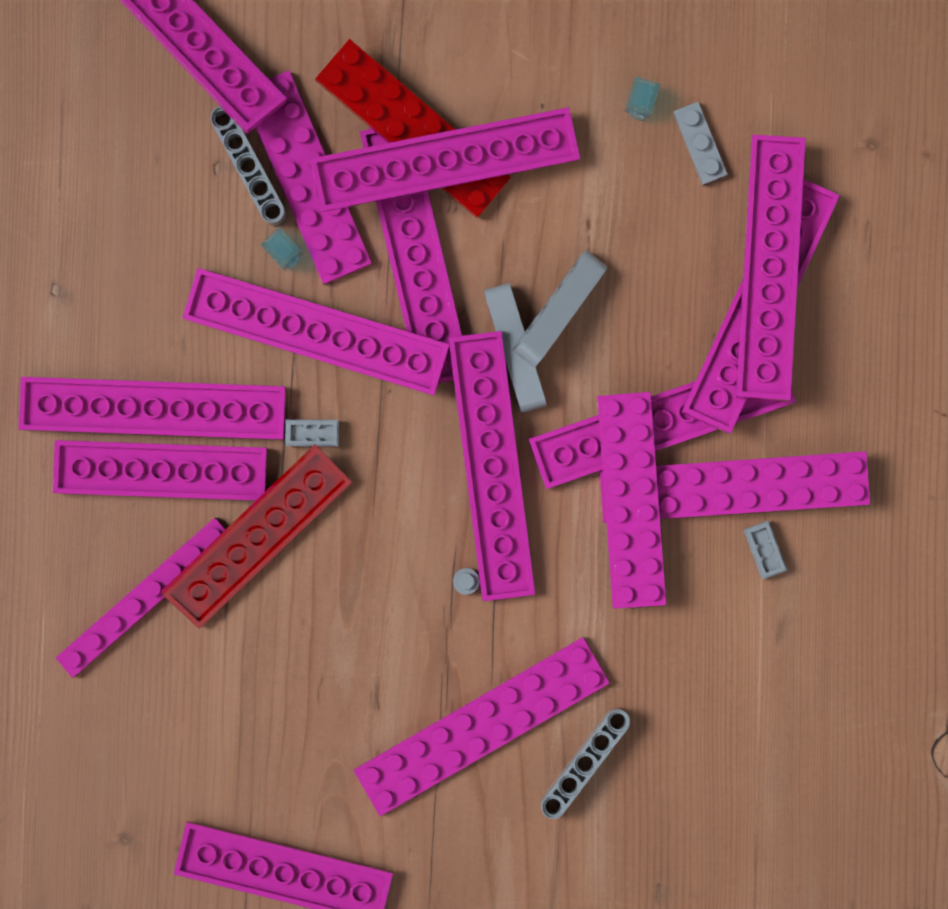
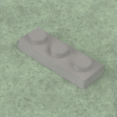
(700, 143)

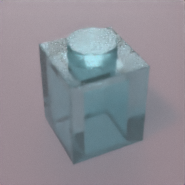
(642, 99)
(282, 249)

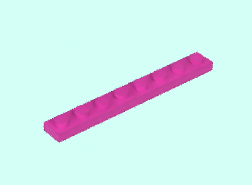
(135, 604)

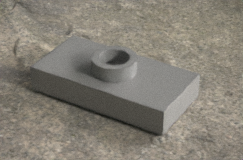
(310, 432)
(765, 550)

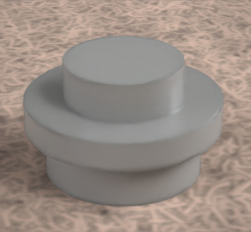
(466, 581)

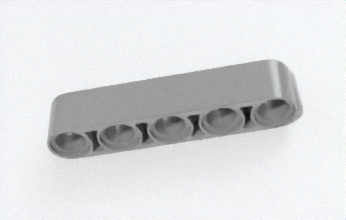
(253, 178)
(560, 308)
(508, 321)
(581, 775)

